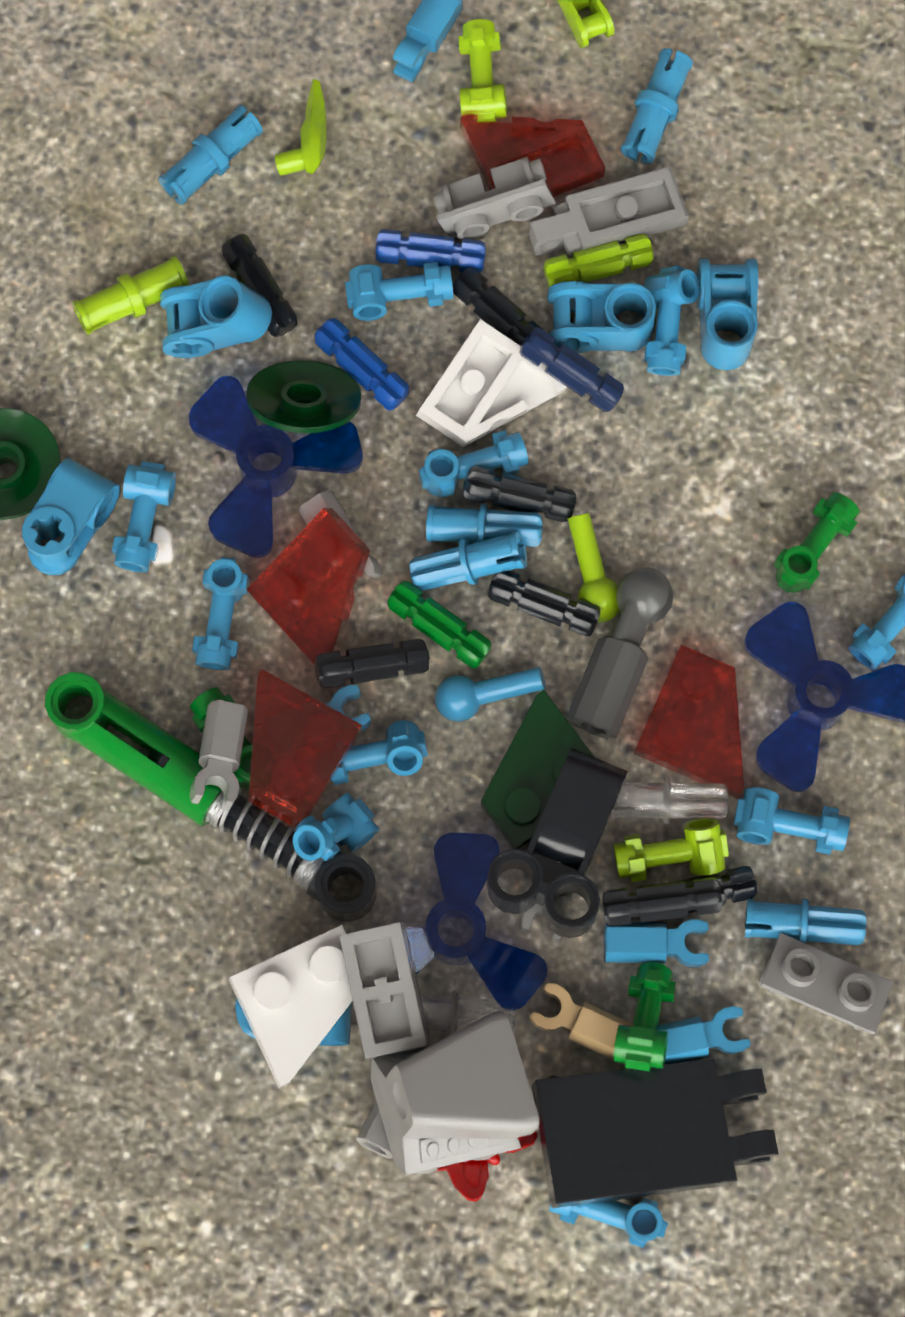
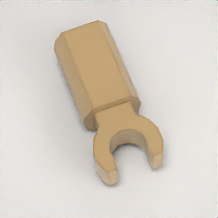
(587, 1024)

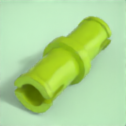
(128, 295)

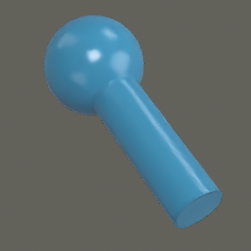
(460, 697)

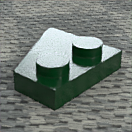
(530, 771)

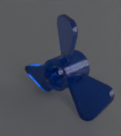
(246, 514)
(787, 647)
(463, 869)

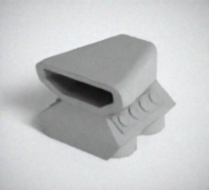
(455, 1097)

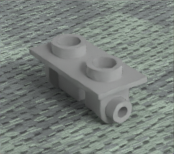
(518, 195)
(826, 983)

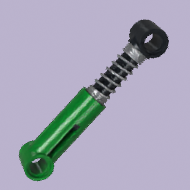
(169, 775)

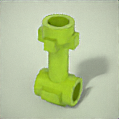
(483, 97)
(702, 846)

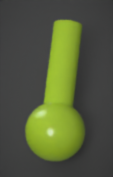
(596, 586)

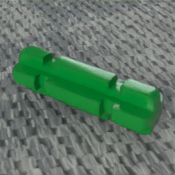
(439, 624)

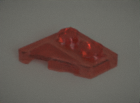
(561, 145)
(313, 583)
(697, 722)
(294, 749)

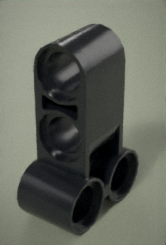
(563, 844)

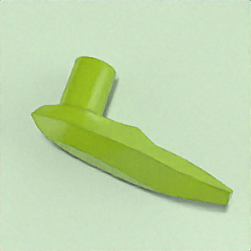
(312, 137)

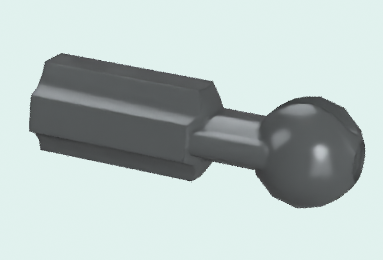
(618, 659)

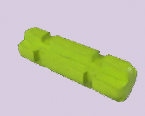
(600, 261)

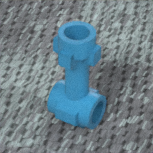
(670, 290)
(369, 292)
(444, 469)
(147, 486)
(227, 587)
(873, 645)
(401, 751)
(759, 817)
(345, 822)
(640, 1221)

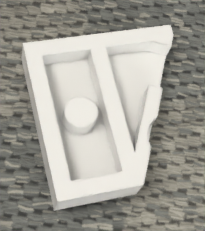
(486, 387)
(295, 1001)

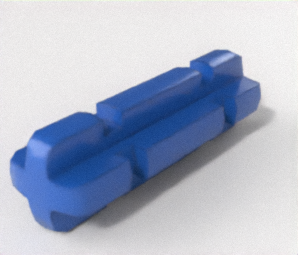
(429, 248)
(361, 363)

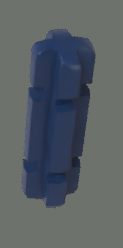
(571, 369)

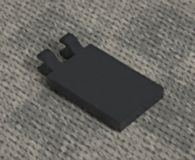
(645, 1131)

